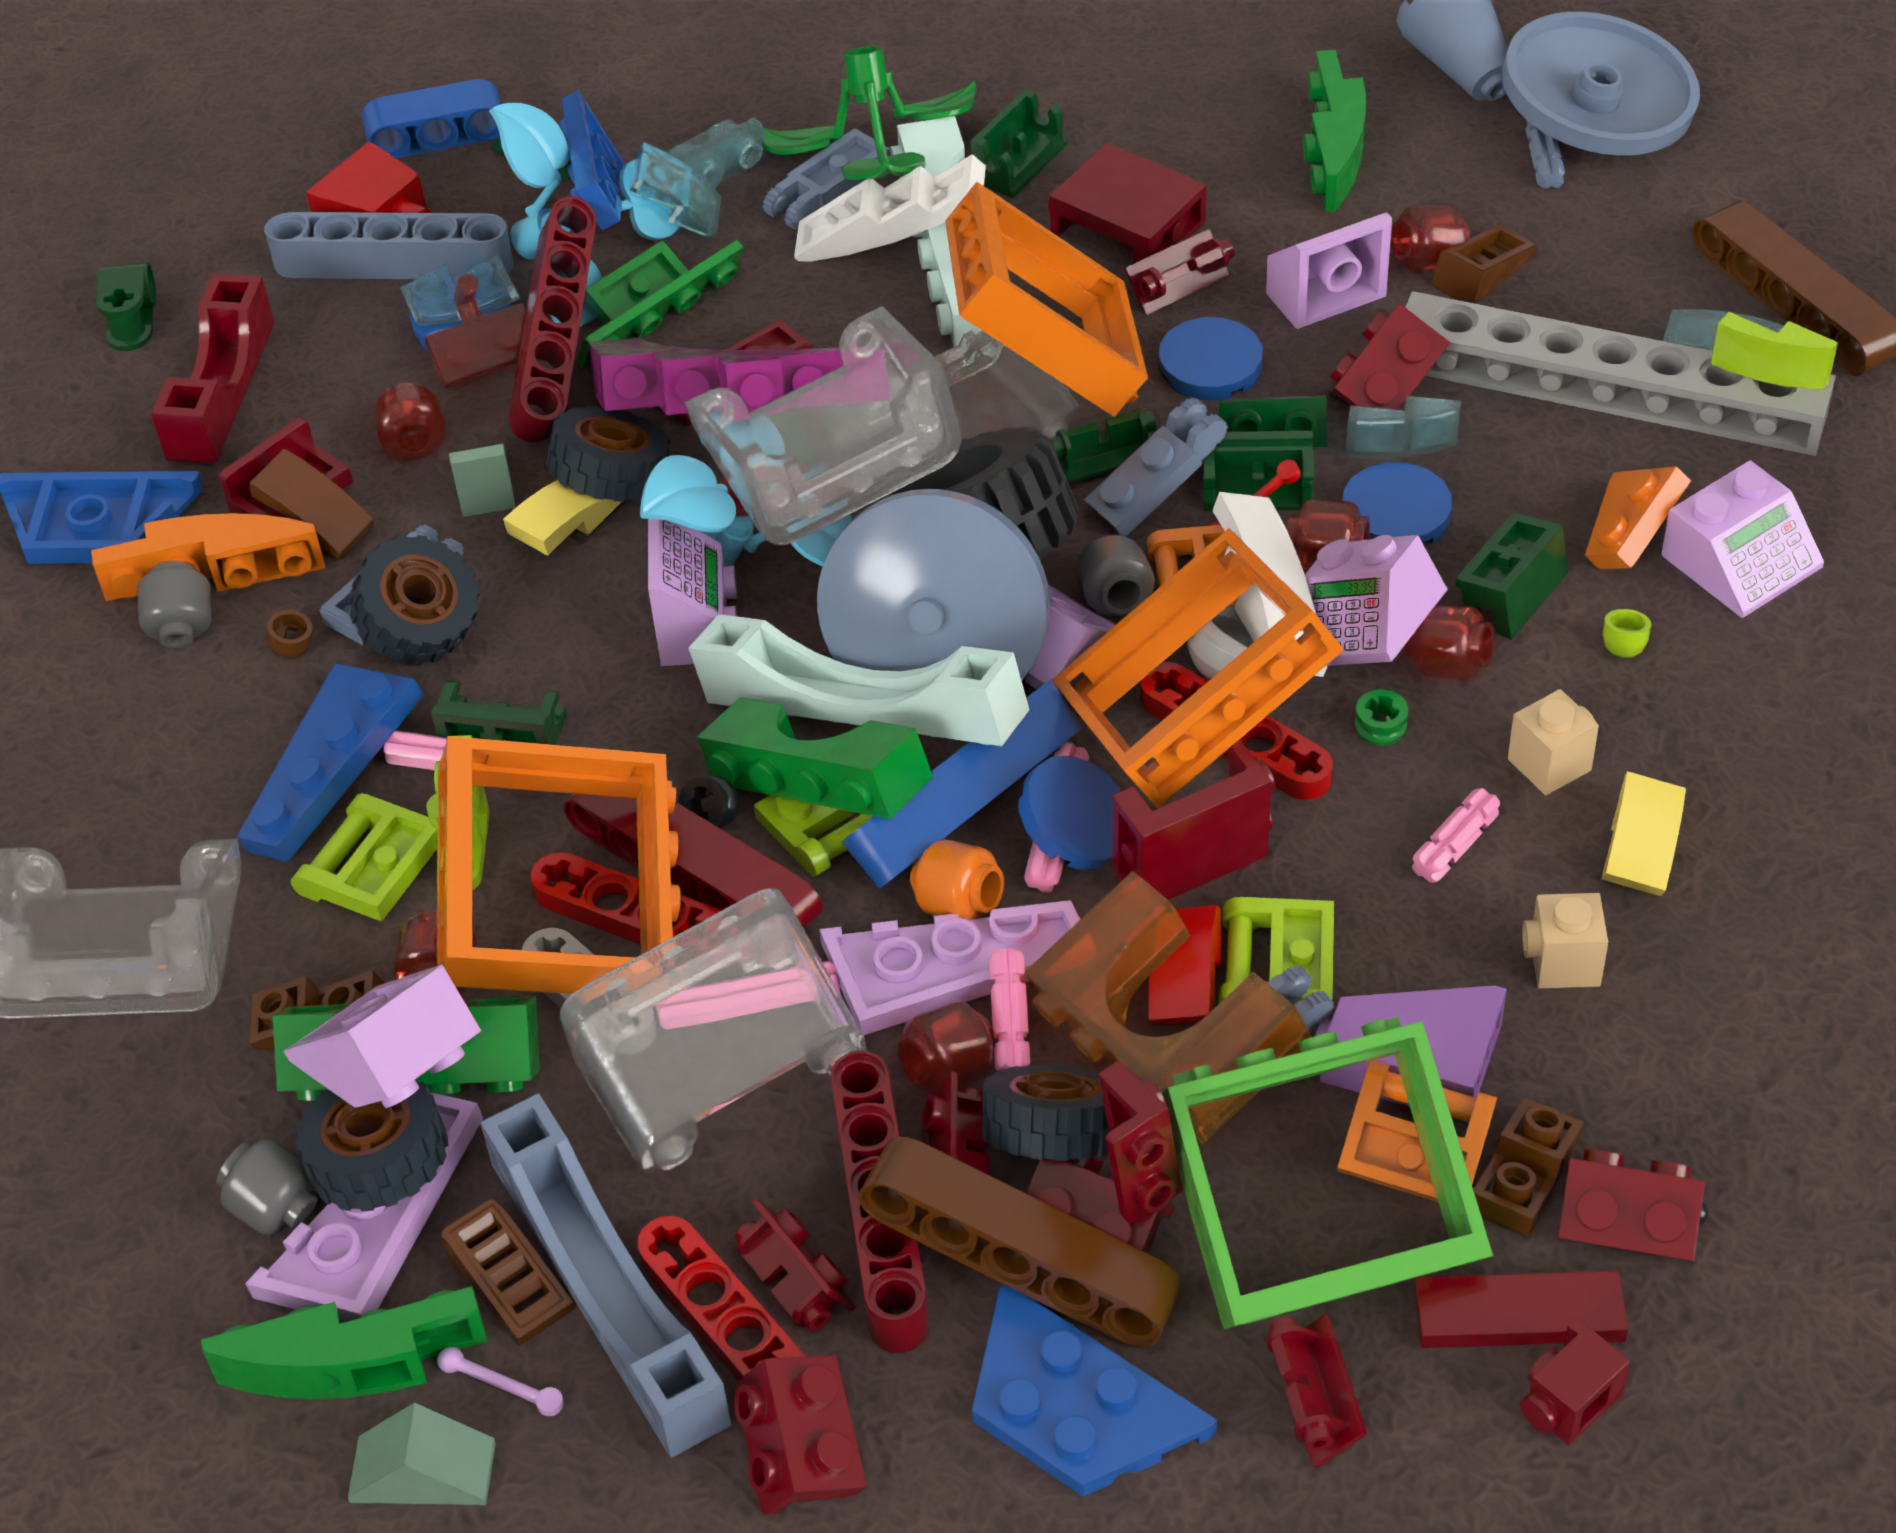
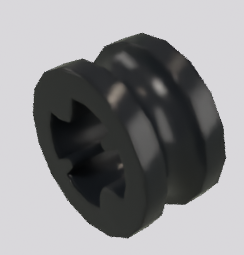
(725, 795)

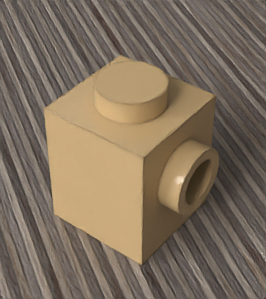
(1553, 741)
(1567, 940)

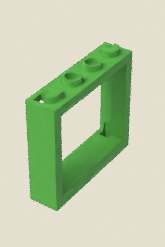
(1437, 1137)

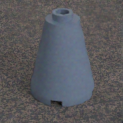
(1460, 40)

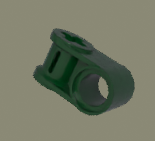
(127, 301)

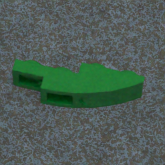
(1336, 130)
(322, 1358)

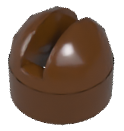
(277, 631)

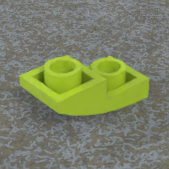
(1783, 358)

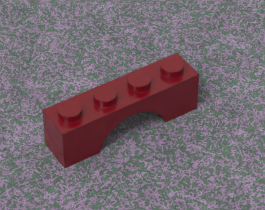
(233, 330)

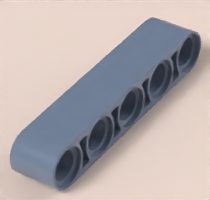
(383, 243)

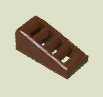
(1476, 268)
(483, 1237)

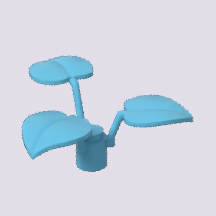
(535, 153)
(688, 495)

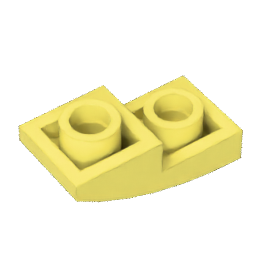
(554, 514)
(1644, 834)

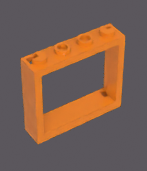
(1096, 362)
(1230, 700)
(548, 769)

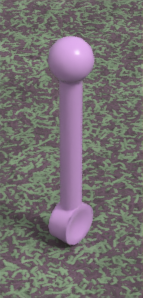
(548, 1400)

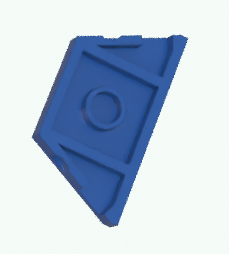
(71, 513)
(1074, 1400)

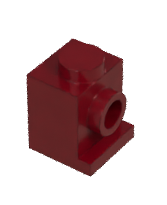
(1574, 1384)

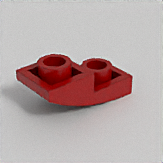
(1184, 983)

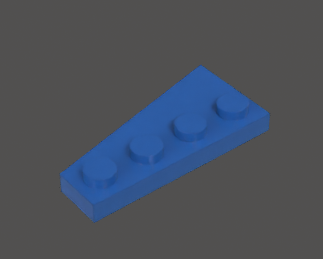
(593, 159)
(327, 753)

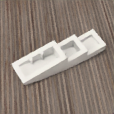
(880, 216)
(1263, 531)

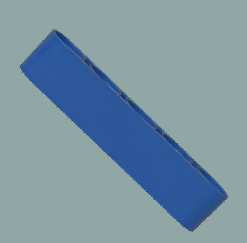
(963, 787)

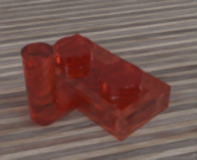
(479, 342)

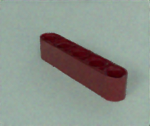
(542, 337)
(709, 861)
(885, 1280)

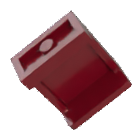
(1129, 202)
(1198, 834)

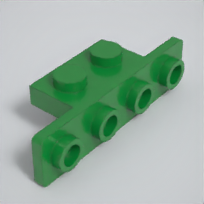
(648, 288)

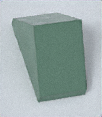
(482, 480)
(422, 1461)

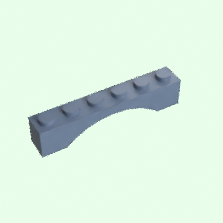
(639, 1334)

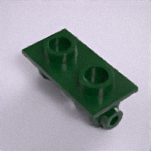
(1277, 414)
(1091, 452)

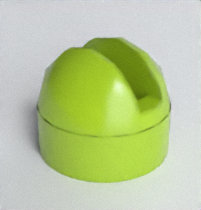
(1626, 632)

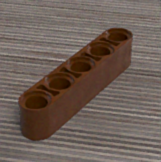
(1797, 284)
(1021, 1242)

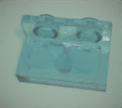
(723, 150)

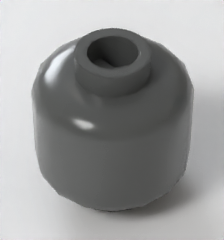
(1114, 575)
(174, 602)
(266, 1187)

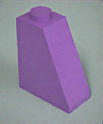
(1457, 1022)

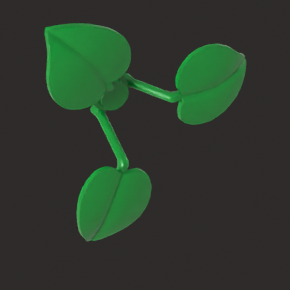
(867, 81)

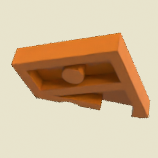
(1632, 514)

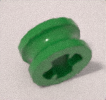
(1381, 702)

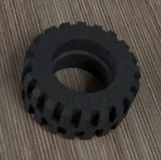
(1016, 476)

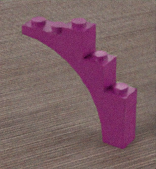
(651, 375)

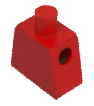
(369, 184)

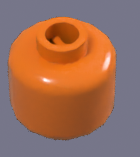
(957, 880)

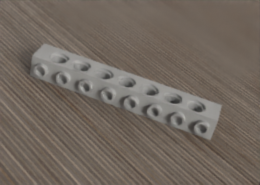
(1618, 375)

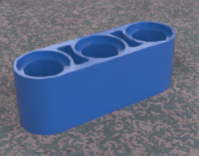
(432, 118)

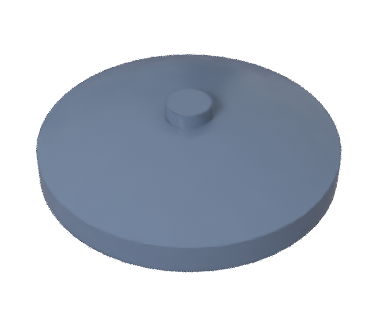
(1600, 83)
(930, 577)

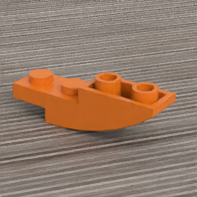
(224, 547)

